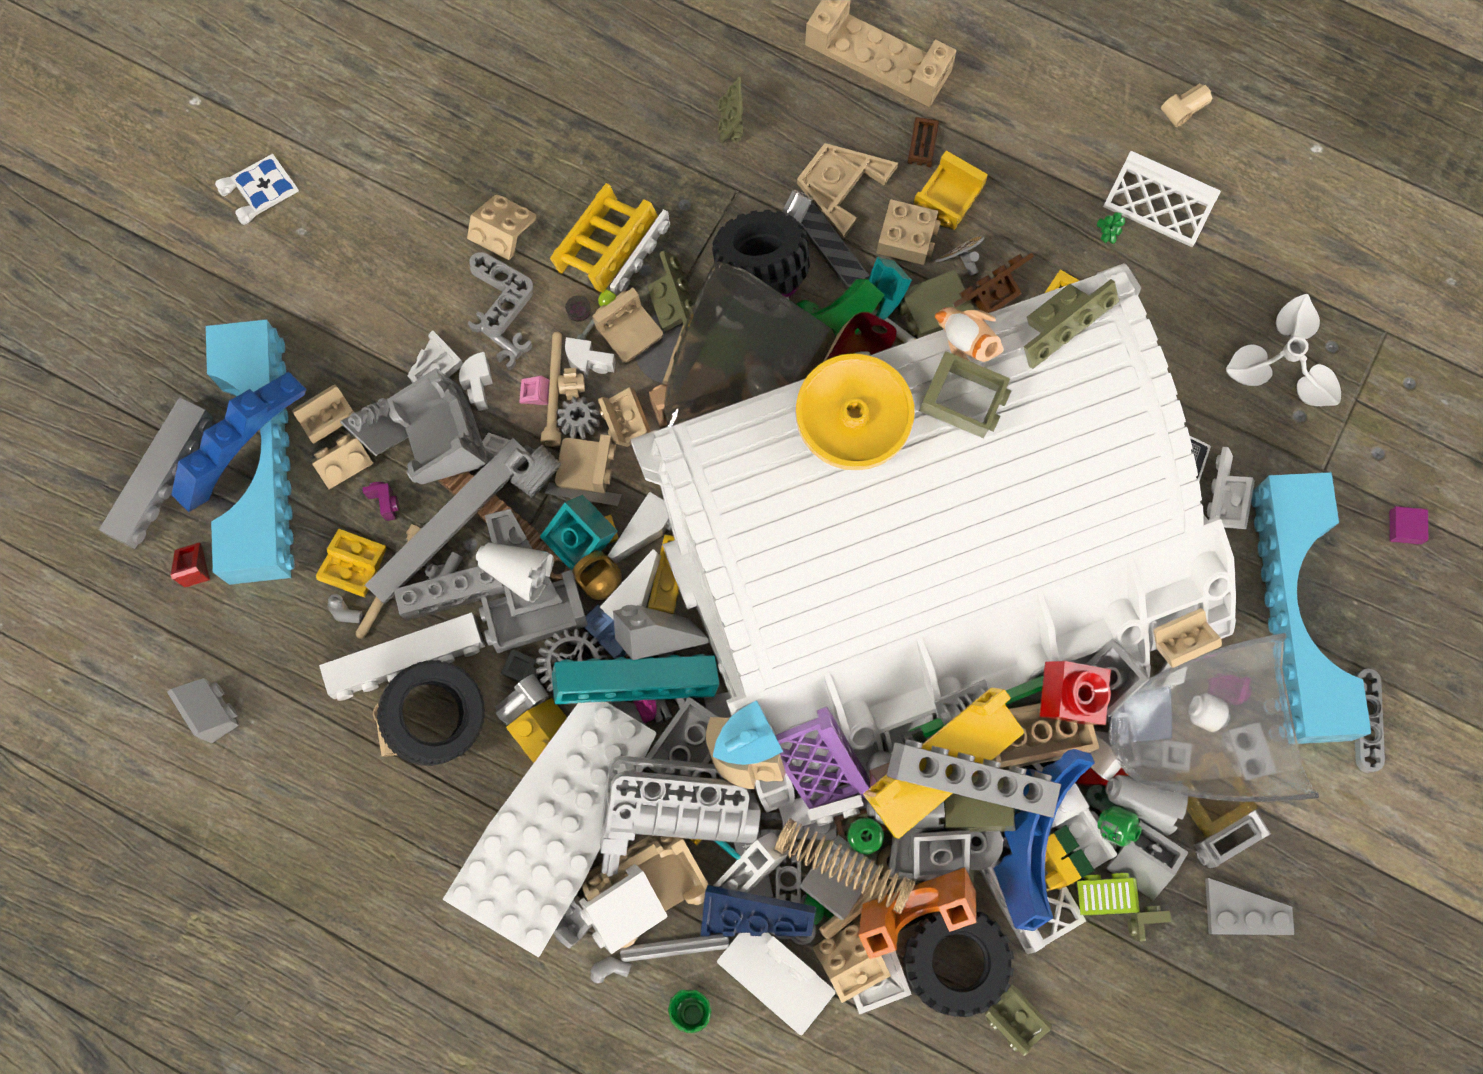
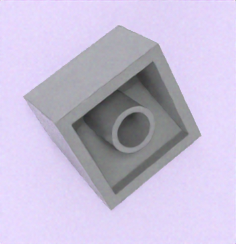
(204, 709)

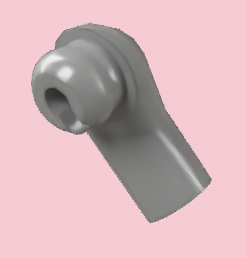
(449, 567)
(341, 612)
(608, 966)

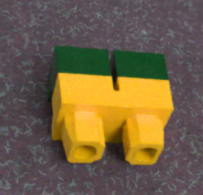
(1069, 869)

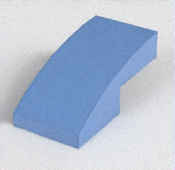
(602, 628)

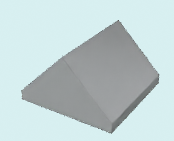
(1126, 673)
(939, 853)

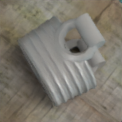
(540, 470)

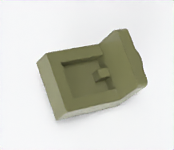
(1151, 914)

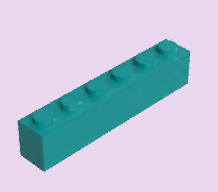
(634, 679)

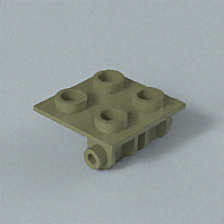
(731, 113)

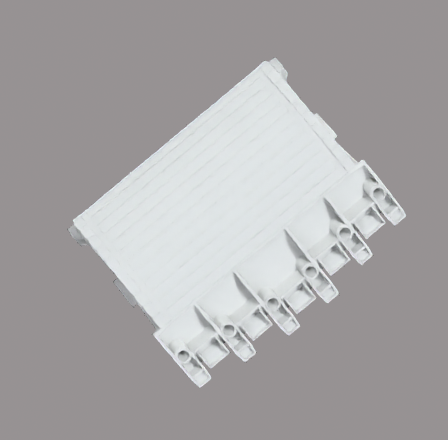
(957, 548)

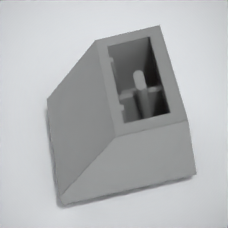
(1149, 860)

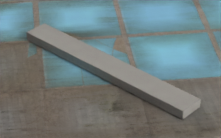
(444, 524)

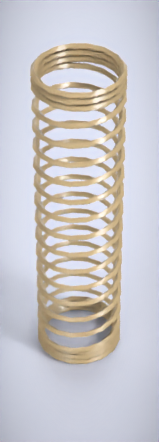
(784, 842)

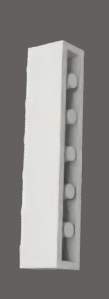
(384, 661)

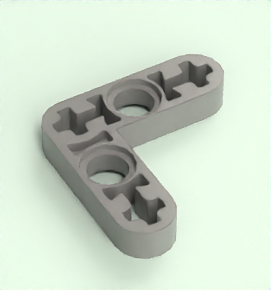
(509, 291)

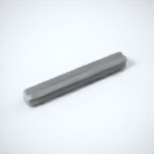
(674, 947)

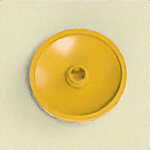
(854, 411)

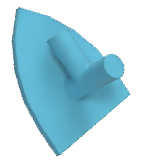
(747, 738)

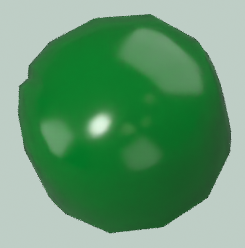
(689, 1011)

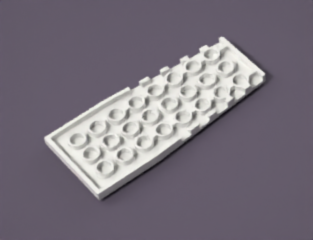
(548, 829)

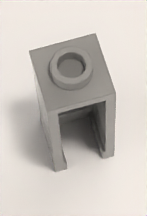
(1208, 853)

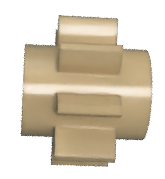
(571, 383)

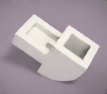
(583, 358)
(473, 376)

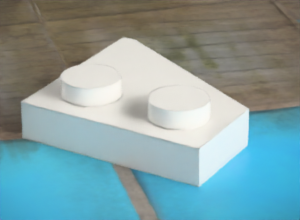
(434, 356)

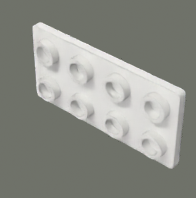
(777, 978)

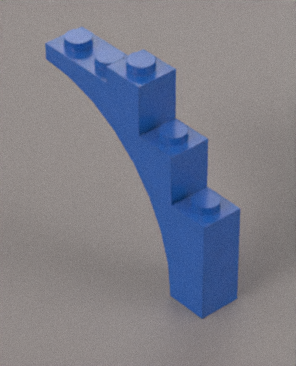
(221, 442)
(1023, 871)

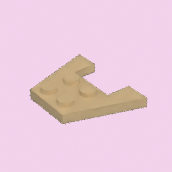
(832, 177)

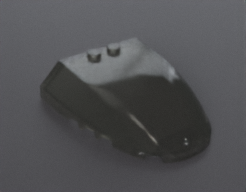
(740, 345)

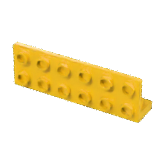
(978, 731)

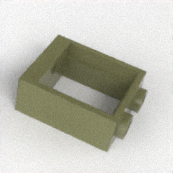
(974, 373)

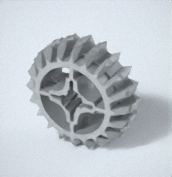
(549, 654)

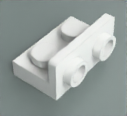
(1088, 836)

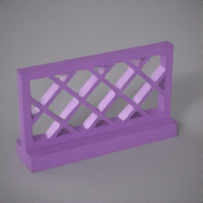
(849, 766)

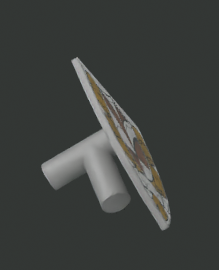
(967, 257)

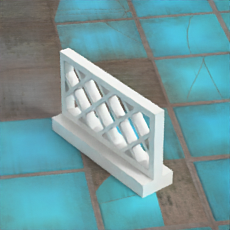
(1175, 183)
(1032, 940)

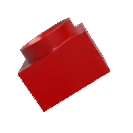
(1075, 692)

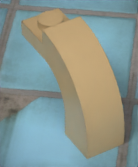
(742, 775)

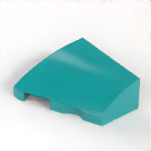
(890, 281)

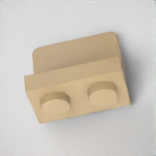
(498, 225)
(627, 325)
(585, 464)

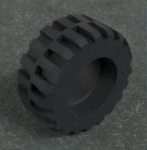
(770, 234)
(954, 1001)

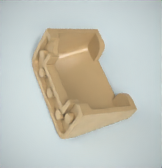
(665, 864)

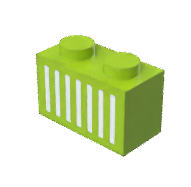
(1109, 895)

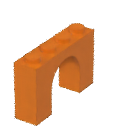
(949, 894)

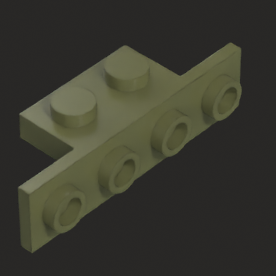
(671, 294)
(1065, 317)

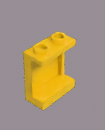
(951, 189)

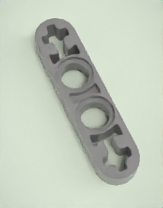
(1376, 724)

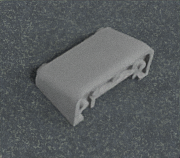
(438, 428)

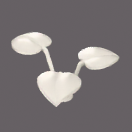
(1300, 321)

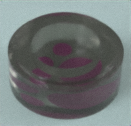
(578, 308)

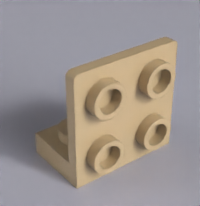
(849, 964)

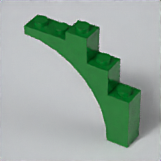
(859, 297)

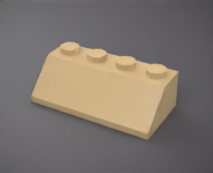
(1044, 739)

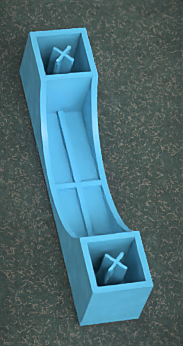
(1289, 518)
(254, 535)

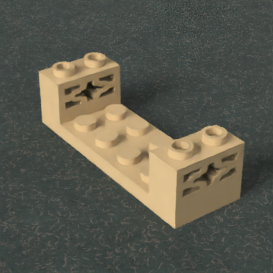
(877, 53)

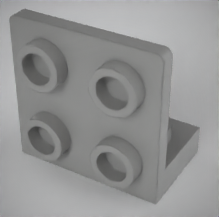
(827, 890)

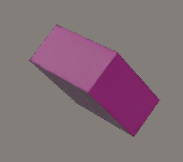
(1408, 525)

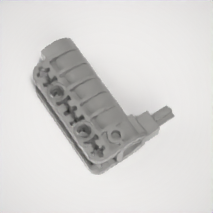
(672, 806)

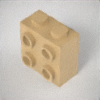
(908, 232)

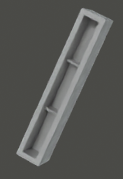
(155, 474)

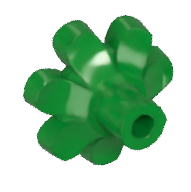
(1111, 227)

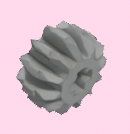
(583, 424)

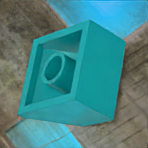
(577, 531)

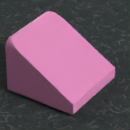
(534, 390)

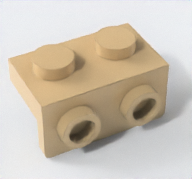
(323, 413)
(624, 417)
(341, 461)
(1186, 638)

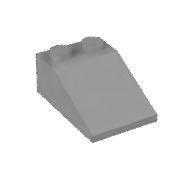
(653, 632)
(684, 738)

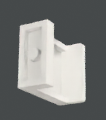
(623, 911)

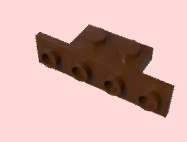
(995, 291)

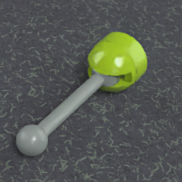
(604, 299)

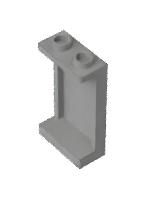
(512, 632)

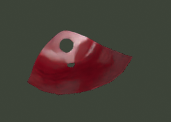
(867, 341)

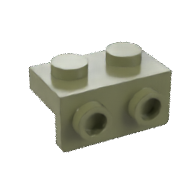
(1017, 1020)

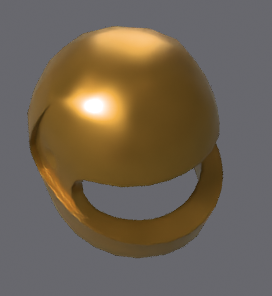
(599, 580)

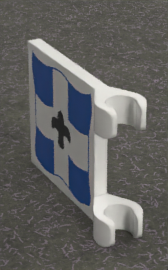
(260, 185)

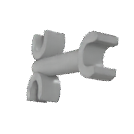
(510, 350)

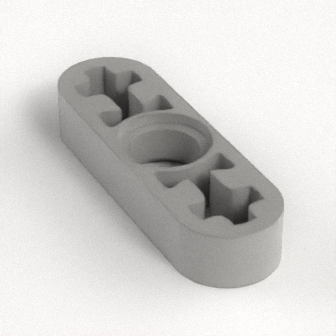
(796, 872)

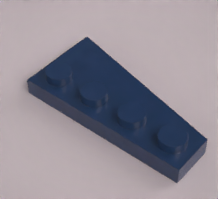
(742, 912)

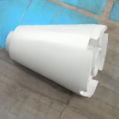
(516, 568)

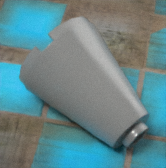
(1151, 806)

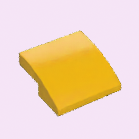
(351, 562)

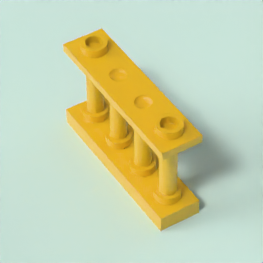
(618, 251)

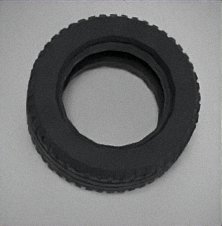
(464, 692)

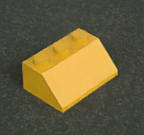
(537, 727)

